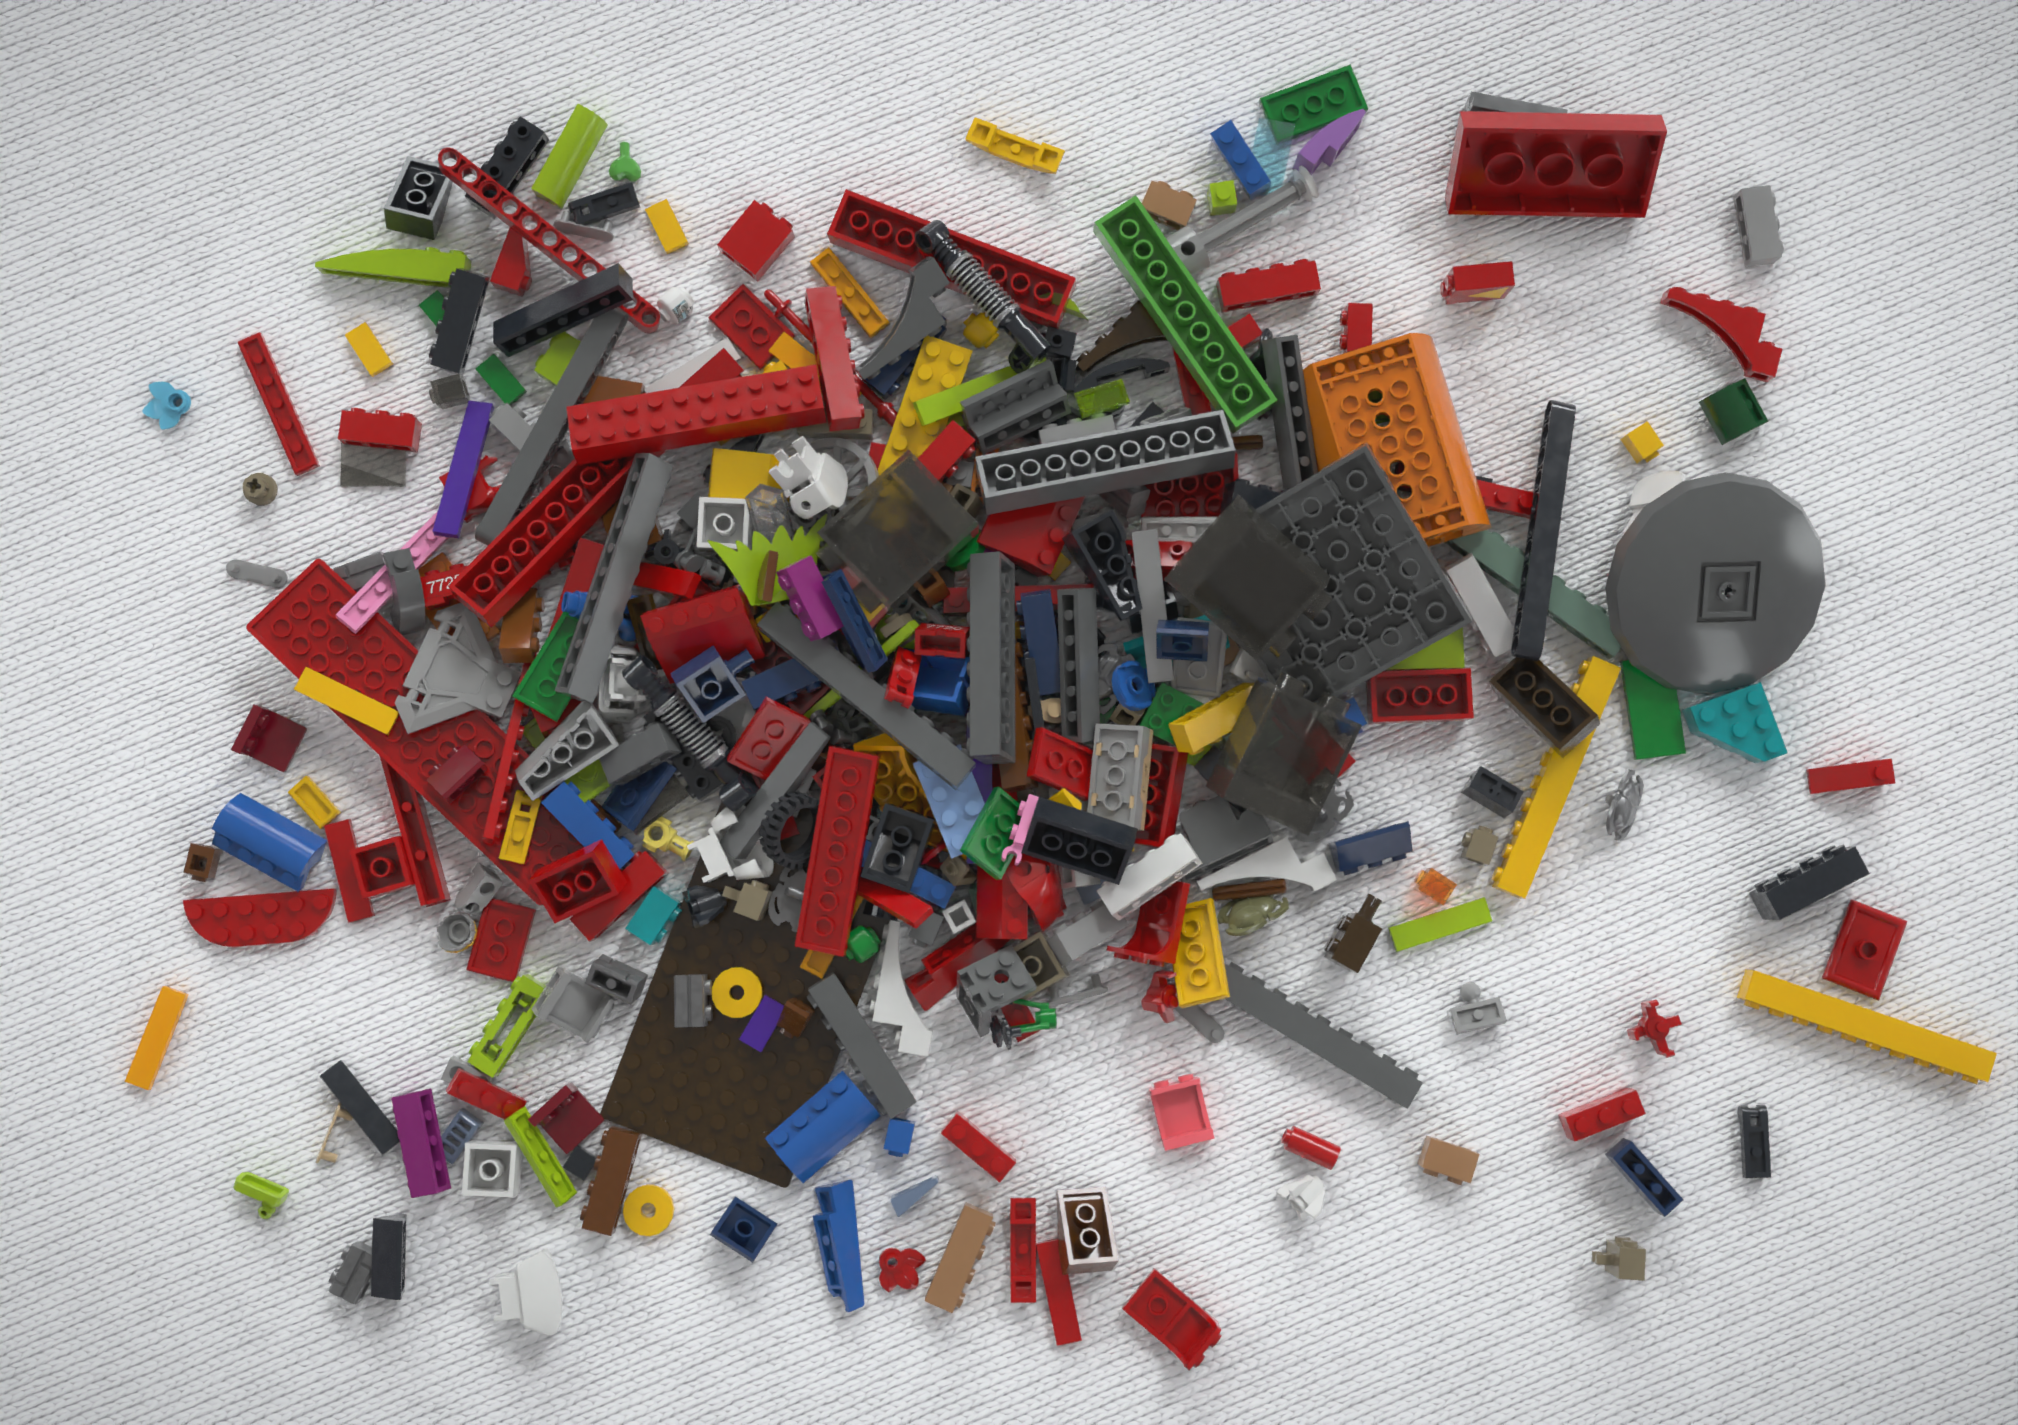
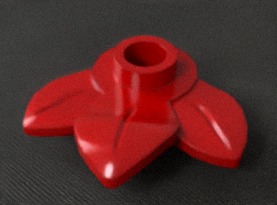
(902, 1271)

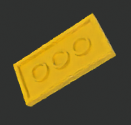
(1200, 957)

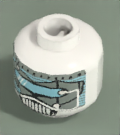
(675, 305)

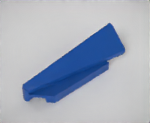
(839, 1242)

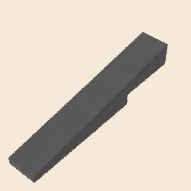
(784, 779)

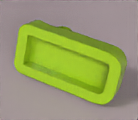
(263, 1190)

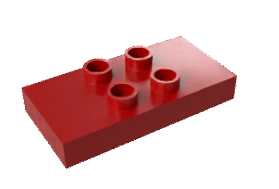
(1554, 164)

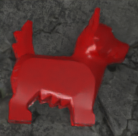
(482, 493)

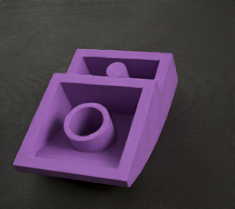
(1329, 142)

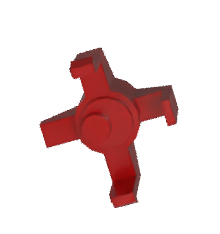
(1161, 996)
(1654, 1028)

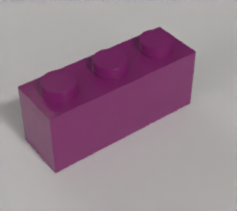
(809, 598)

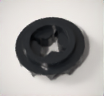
(729, 733)

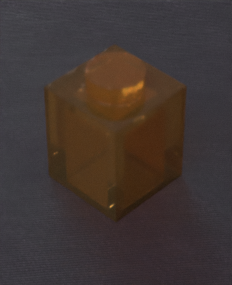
(1434, 886)

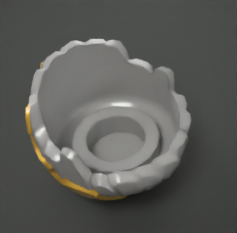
(456, 932)

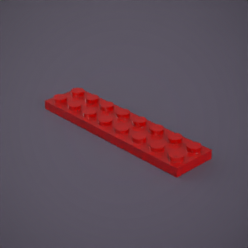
(837, 850)

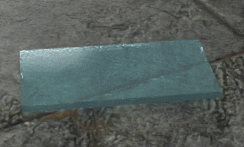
(1272, 149)

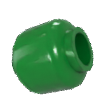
(862, 944)

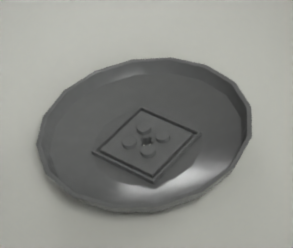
(1681, 557)

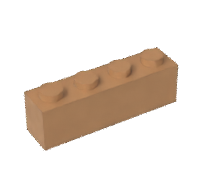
(959, 1256)

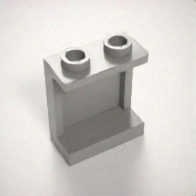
(573, 1004)

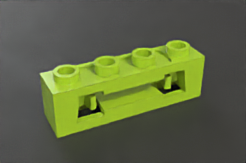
(486, 1060)

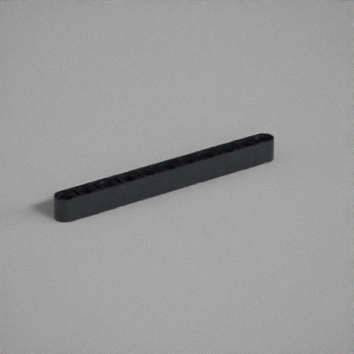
(1543, 531)

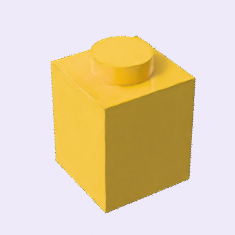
(1642, 443)

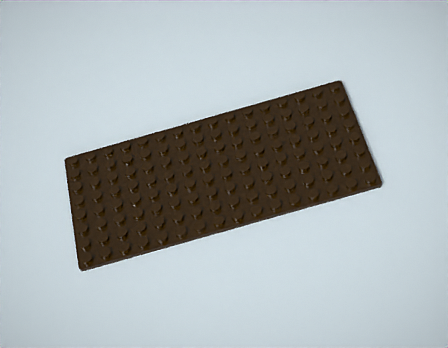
(703, 1082)

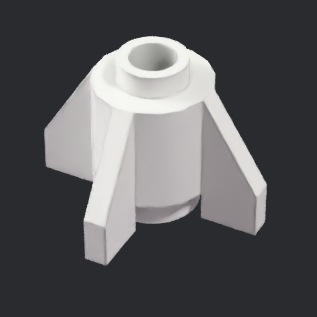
(1305, 1196)

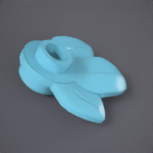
(164, 404)

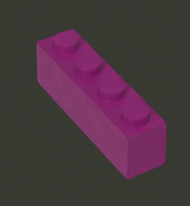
(421, 1143)

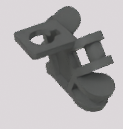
(705, 568)
(840, 729)

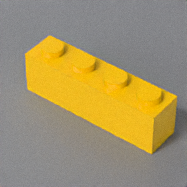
(1209, 721)

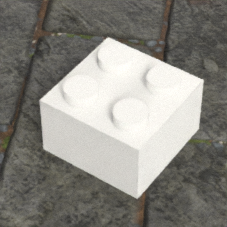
(723, 522)
(492, 1168)

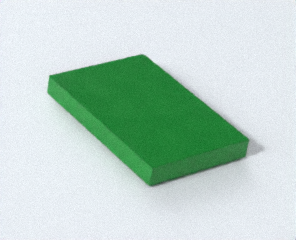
(992, 833)

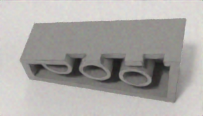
(567, 750)

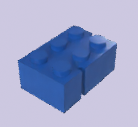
(943, 686)

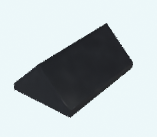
(388, 1257)

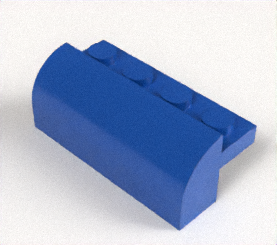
(267, 841)
(822, 1127)

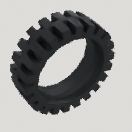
(775, 823)

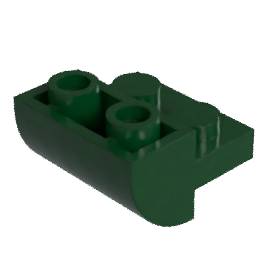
(1733, 411)

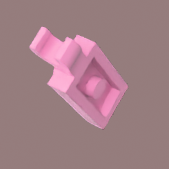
(1020, 831)

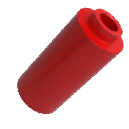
(1311, 1147)

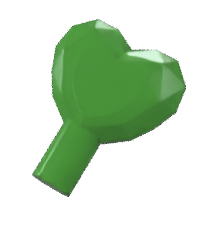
(624, 166)

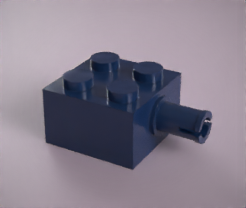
(711, 681)

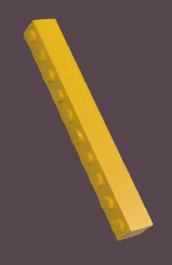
(1551, 788)
(1866, 1025)

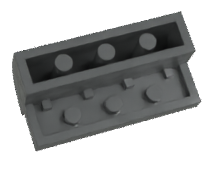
(1489, 103)
(1015, 407)

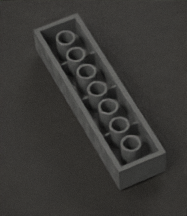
(991, 658)

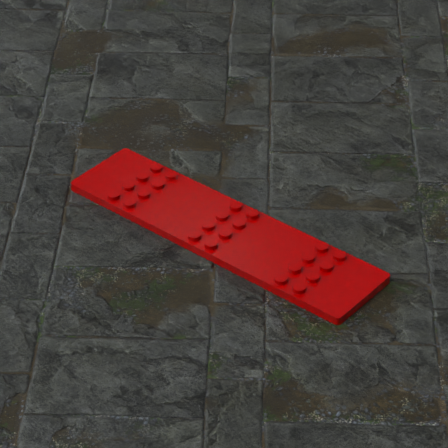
(375, 661)

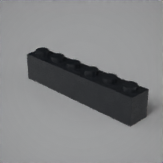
(563, 310)

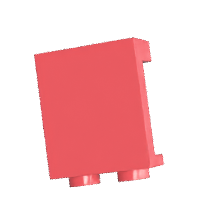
(1181, 1112)

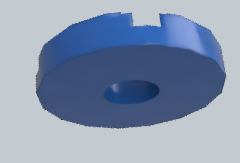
(1125, 693)

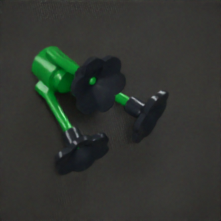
(1044, 1020)

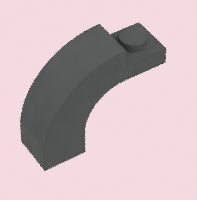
(407, 591)

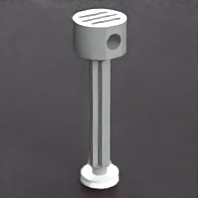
(1198, 245)

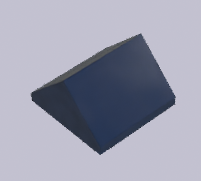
(1182, 640)
(743, 1229)

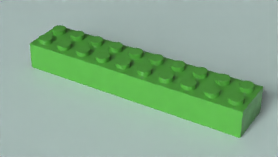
(1184, 314)

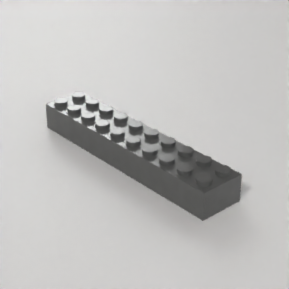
(1105, 462)

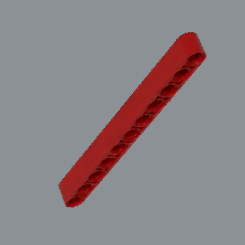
(536, 236)

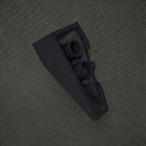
(1104, 559)

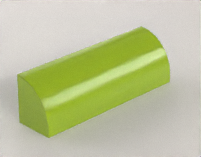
(569, 156)

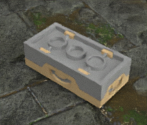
(1120, 773)

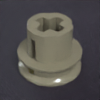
(260, 497)

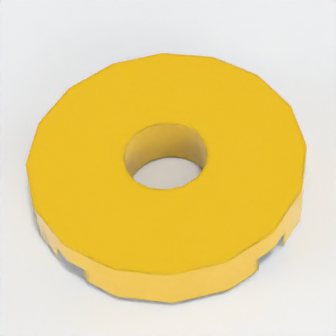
(752, 992)
(633, 1210)

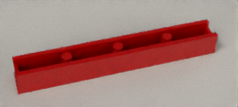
(417, 839)

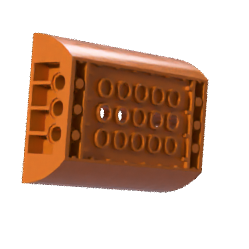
(1420, 431)

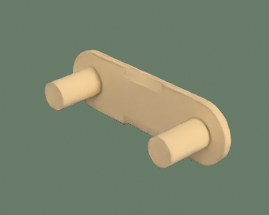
(325, 1155)

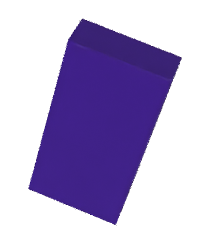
(762, 1023)

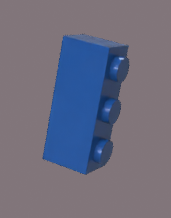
(1240, 160)

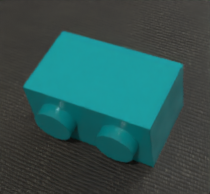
(654, 916)

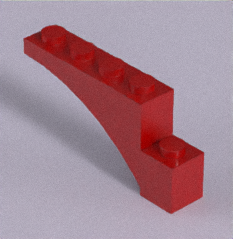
(1735, 326)

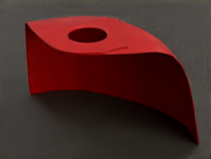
(1039, 888)

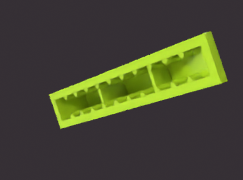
(408, 266)

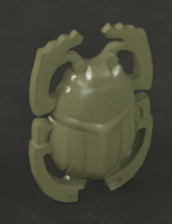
(1250, 913)

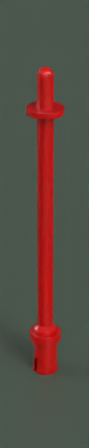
(884, 409)

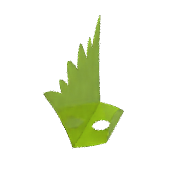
(747, 563)

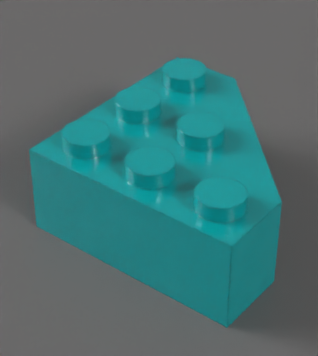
(1738, 723)

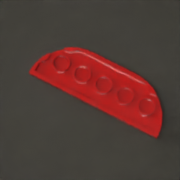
(260, 917)

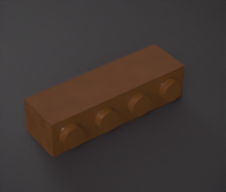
(611, 1180)

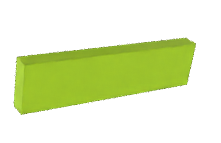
(1440, 924)
(540, 1157)

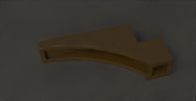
(1127, 333)

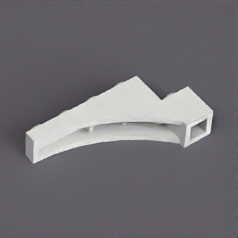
(1274, 861)
(893, 1001)

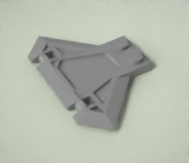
(455, 674)

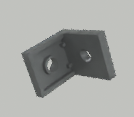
(980, 992)

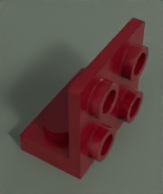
(269, 738)
(567, 1117)

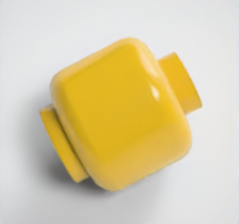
(980, 330)

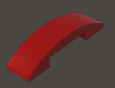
(1023, 1249)

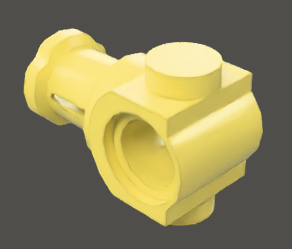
(668, 839)

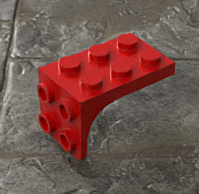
(1157, 928)
(1173, 1318)

